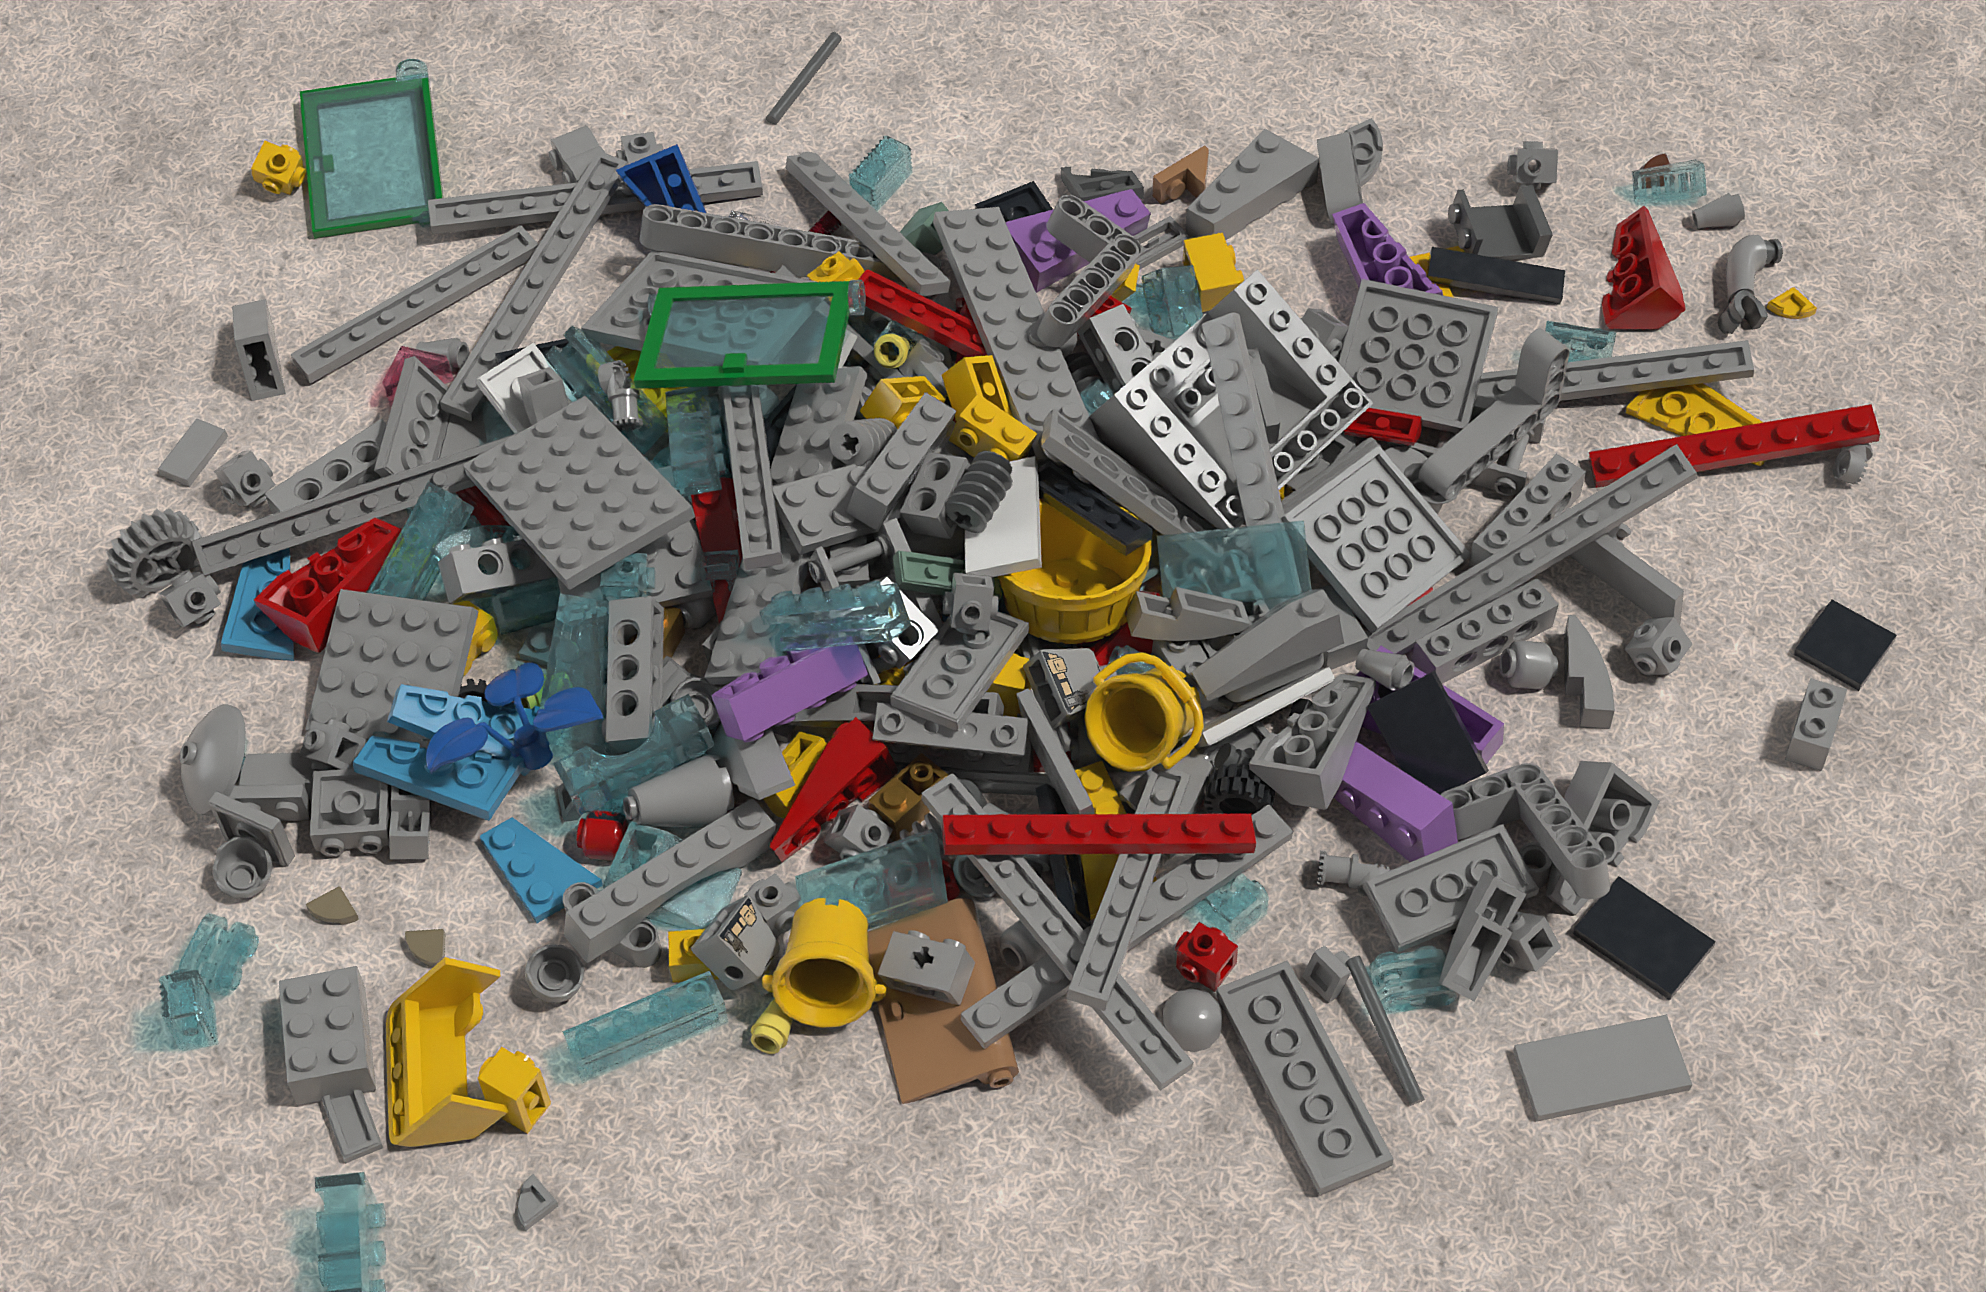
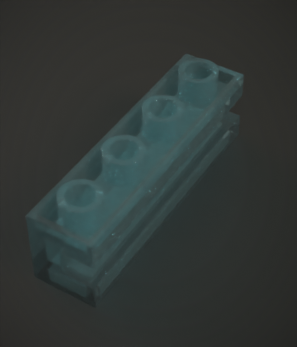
(579, 366)
(410, 565)
(836, 616)
(645, 1027)

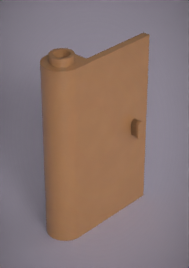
(931, 1043)

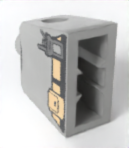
(1063, 682)
(738, 945)

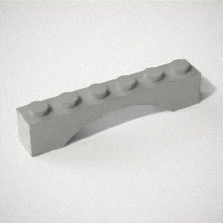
(615, 910)

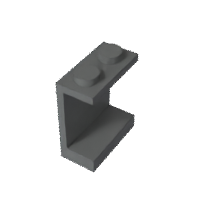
(1502, 230)

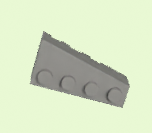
(1251, 186)

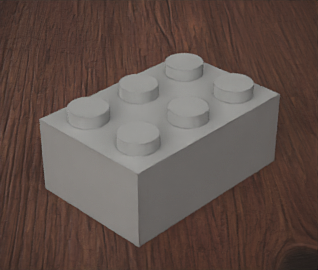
(326, 1035)

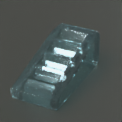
(1696, 189)

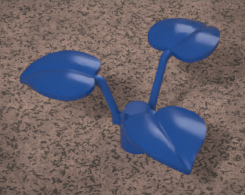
(561, 711)

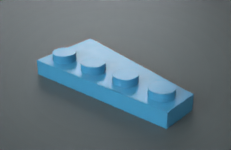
(247, 627)
(429, 710)
(469, 785)

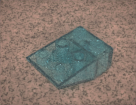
(692, 906)

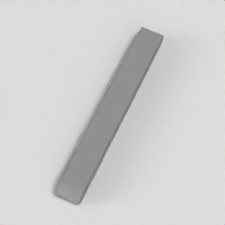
(752, 242)

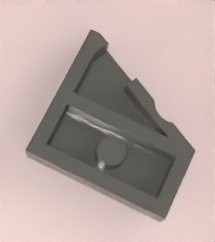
(1100, 183)

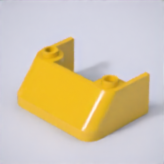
(429, 1057)

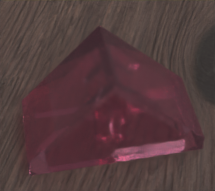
(436, 363)

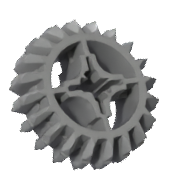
(153, 552)

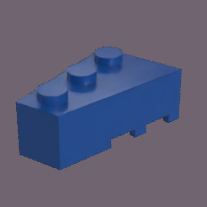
(663, 180)

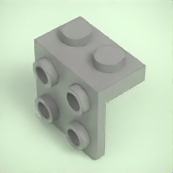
(277, 785)

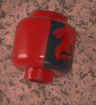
(601, 834)

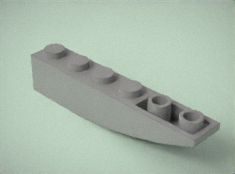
(862, 703)

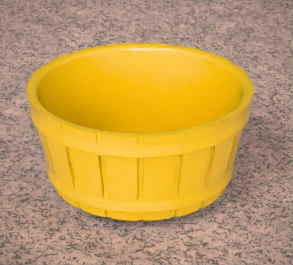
(1081, 583)

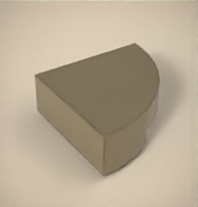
(333, 908)
(427, 945)

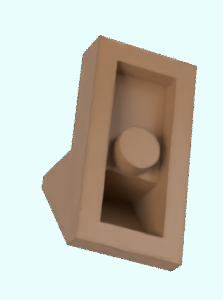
(1185, 174)

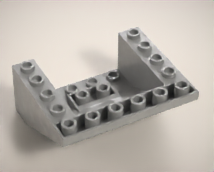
(1172, 419)

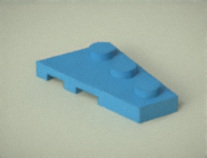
(534, 867)

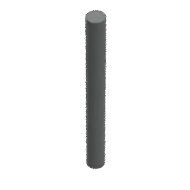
(803, 78)
(1385, 1030)

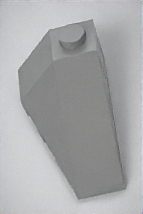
(1272, 643)
(1314, 749)
(753, 765)
(1612, 811)

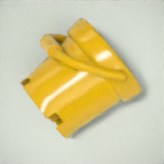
(1143, 715)
(825, 966)

